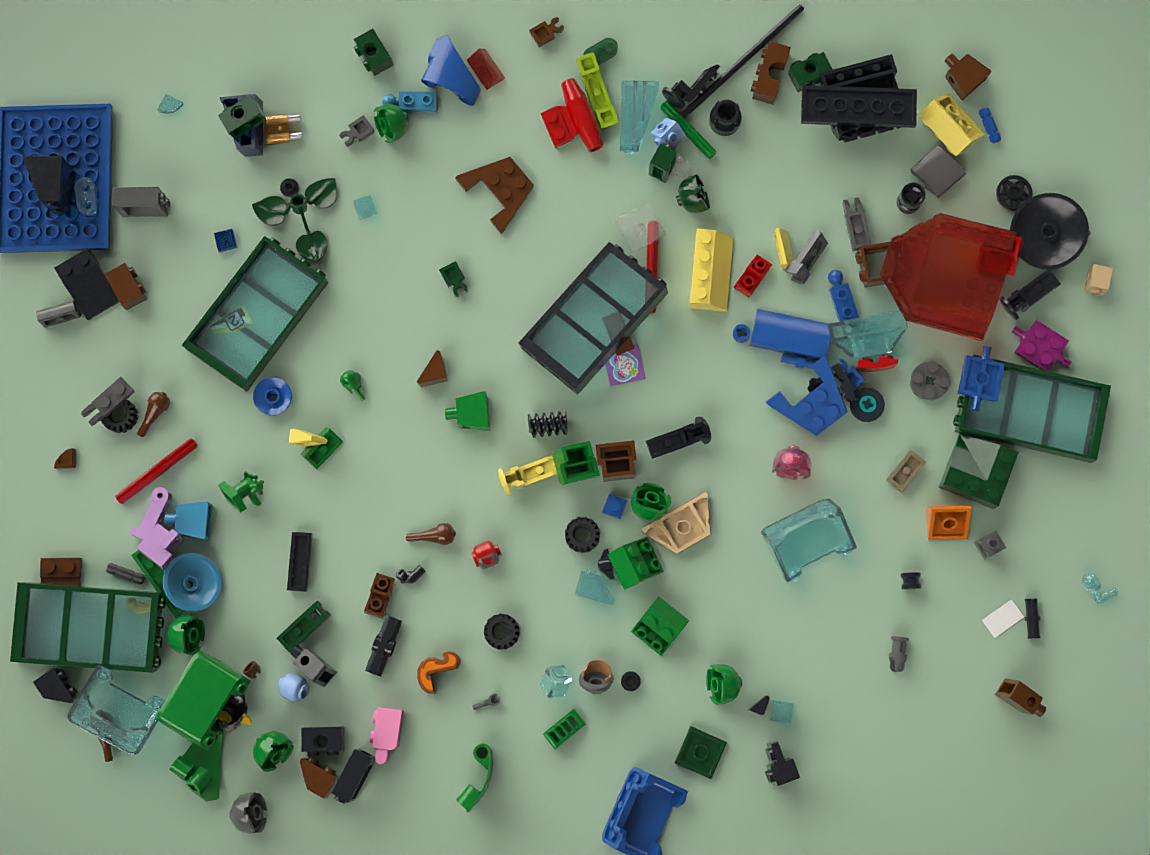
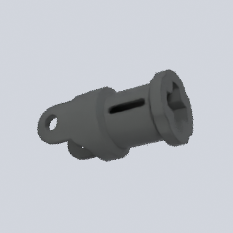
(897, 656)

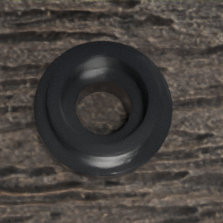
(289, 193)
(635, 676)

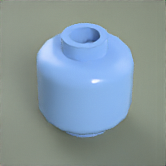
(293, 687)

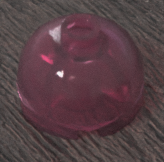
(792, 463)

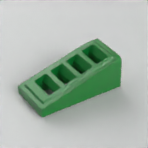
(552, 741)

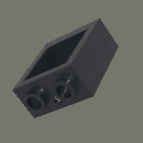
(353, 776)

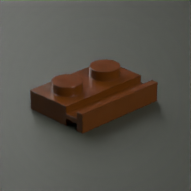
(61, 571)

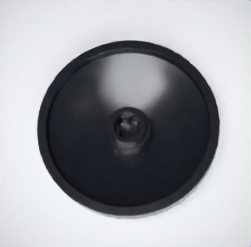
(1052, 229)

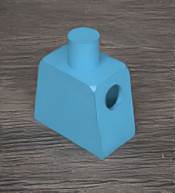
(192, 520)

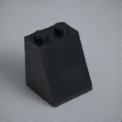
(52, 181)

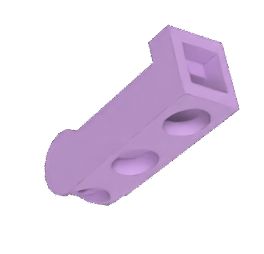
(156, 511)

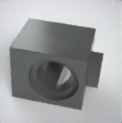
(990, 545)

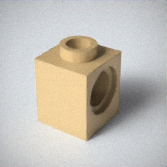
(1098, 279)

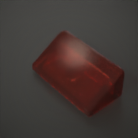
(485, 68)

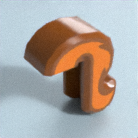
(434, 666)

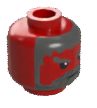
(486, 554)

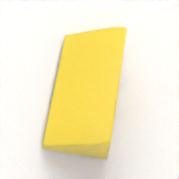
(783, 247)

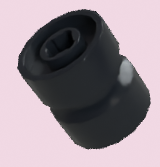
(911, 198)

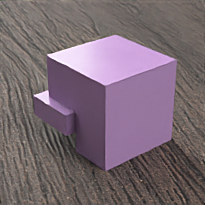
(160, 545)

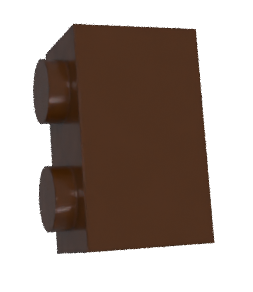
(126, 286)

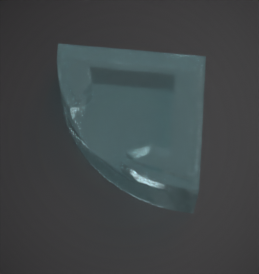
(169, 105)

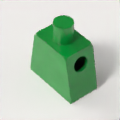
(470, 412)

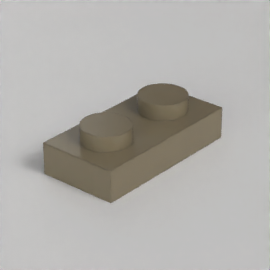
(906, 471)

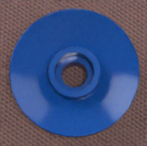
(267, 388)

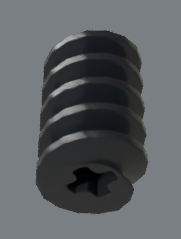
(548, 424)

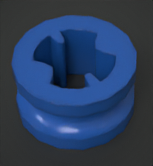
(740, 327)

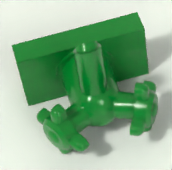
(245, 488)

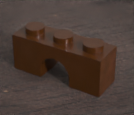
(766, 87)

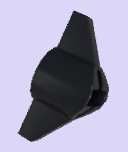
(605, 565)

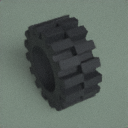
(126, 423)
(582, 546)
(501, 643)

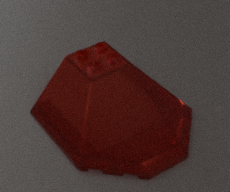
(949, 273)

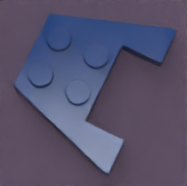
(819, 407)

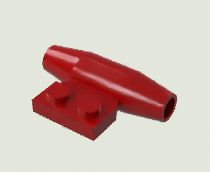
(573, 119)

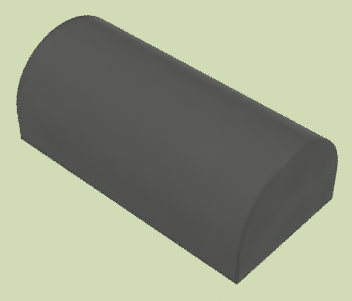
(58, 314)

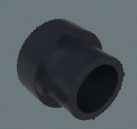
(721, 126)

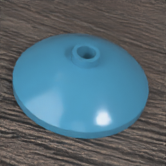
(202, 576)

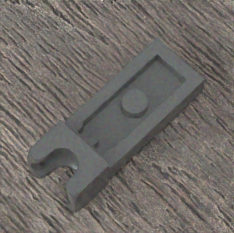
(807, 258)

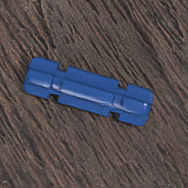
(989, 125)

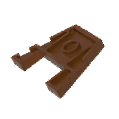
(505, 182)

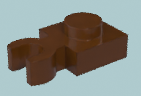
(544, 33)

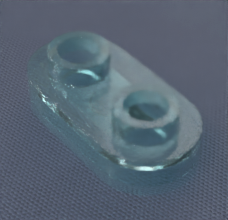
(87, 197)

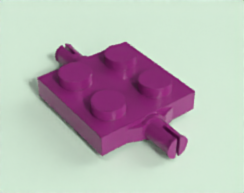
(1041, 346)

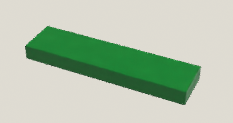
(155, 576)

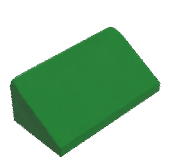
(319, 453)

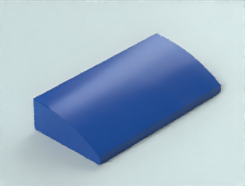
(790, 335)

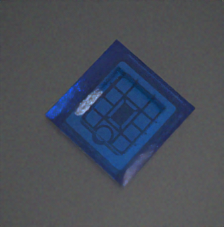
(225, 240)

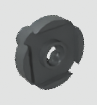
(932, 370)

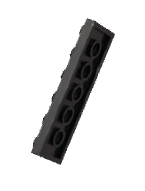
(859, 106)

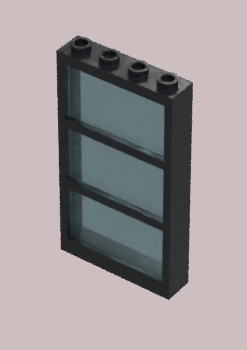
(594, 317)

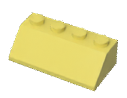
(711, 270)

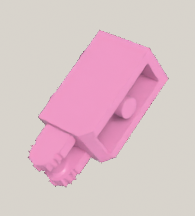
(386, 733)

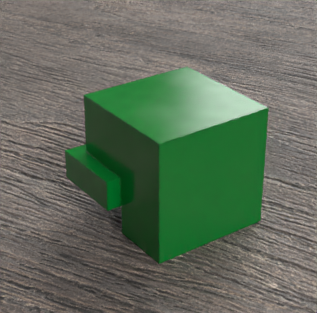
(575, 463)

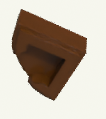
(66, 459)

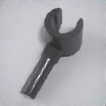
(485, 703)

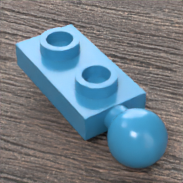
(413, 101)

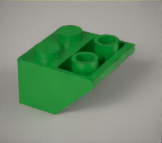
(635, 562)
(660, 626)

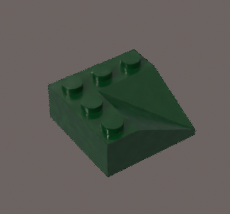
(978, 470)

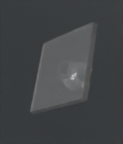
(640, 227)

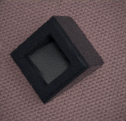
(760, 706)

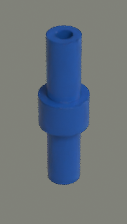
(799, 362)

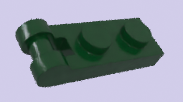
(303, 626)

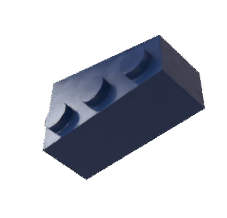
(252, 141)

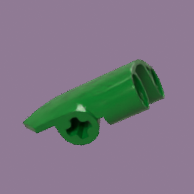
(201, 768)
(471, 795)

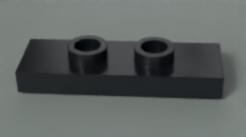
(299, 561)

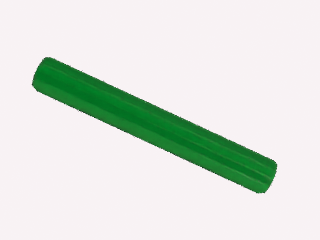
(689, 130)

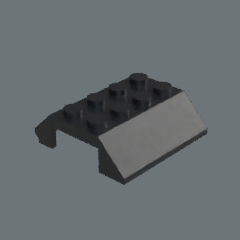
(869, 74)

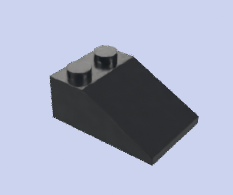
(87, 283)

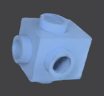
(667, 133)

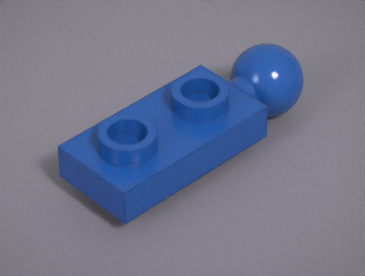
(842, 297)

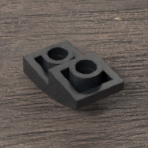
(848, 387)

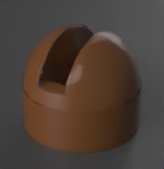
(251, 669)

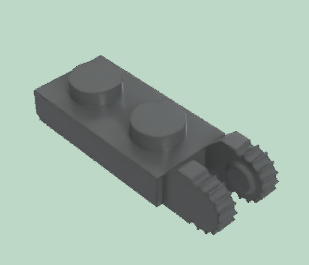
(856, 225)
(108, 400)

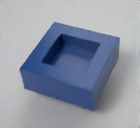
(614, 506)

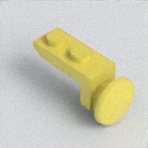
(527, 474)

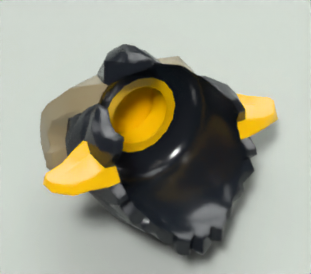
(233, 714)

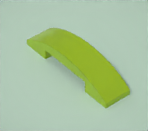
(596, 90)

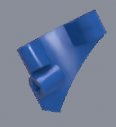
(450, 72)

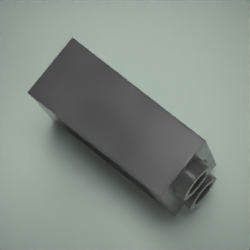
(140, 201)

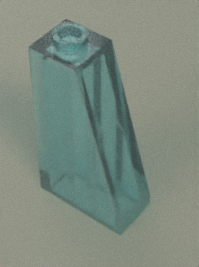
(636, 108)

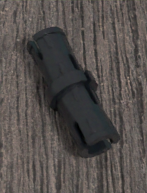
(1032, 618)

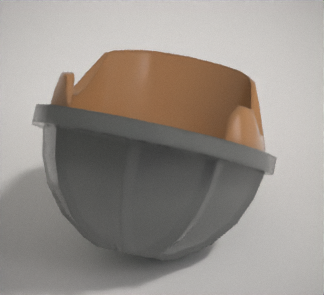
(596, 677)

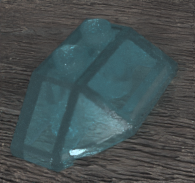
(868, 334)

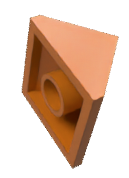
(948, 522)

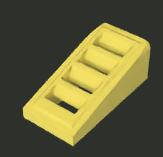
(305, 438)

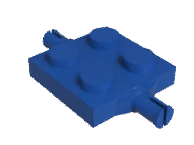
(981, 378)

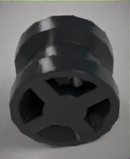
(910, 581)

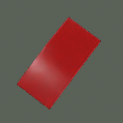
(753, 276)
(882, 363)

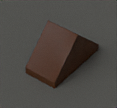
(433, 372)

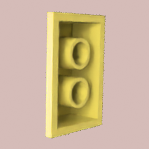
(951, 124)

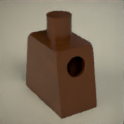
(965, 74)
(1021, 697)

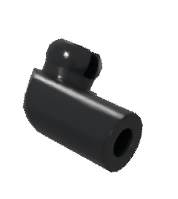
(410, 576)

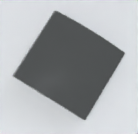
(938, 171)

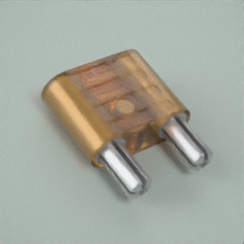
(278, 129)

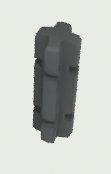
(125, 573)

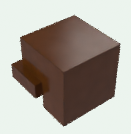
(616, 460)

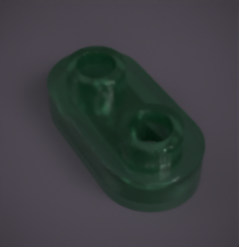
(600, 52)

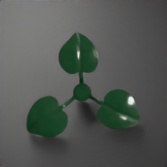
(273, 208)

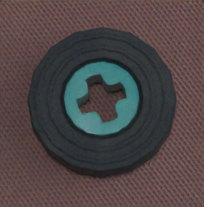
(876, 400)

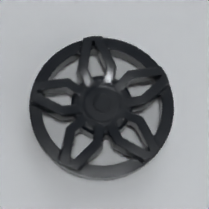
(1014, 192)

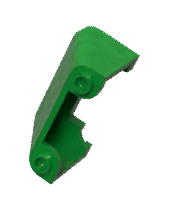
(200, 698)

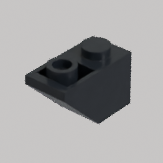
(54, 686)

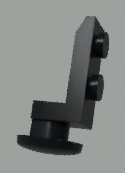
(682, 92)
(1030, 294)
(680, 438)

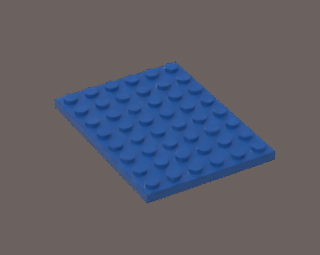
(85, 141)

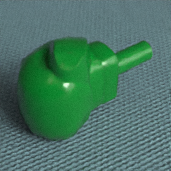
(350, 381)

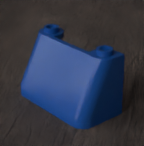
(641, 813)

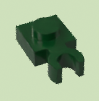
(453, 276)

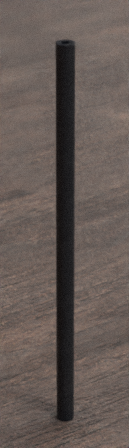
(744, 59)

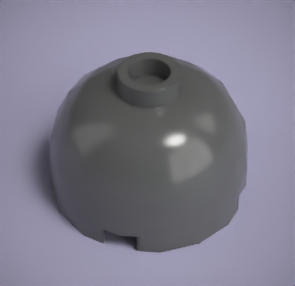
(248, 813)

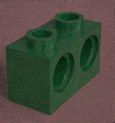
(662, 162)

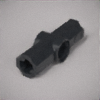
(383, 646)

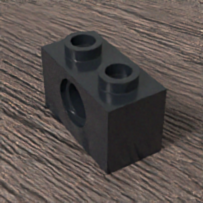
(311, 735)

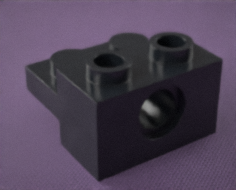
(781, 769)

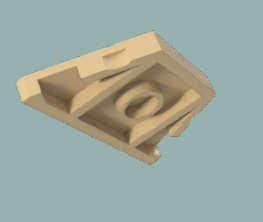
(682, 526)

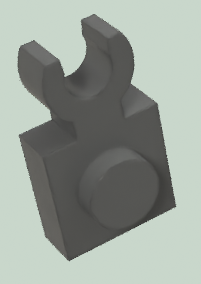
(358, 129)

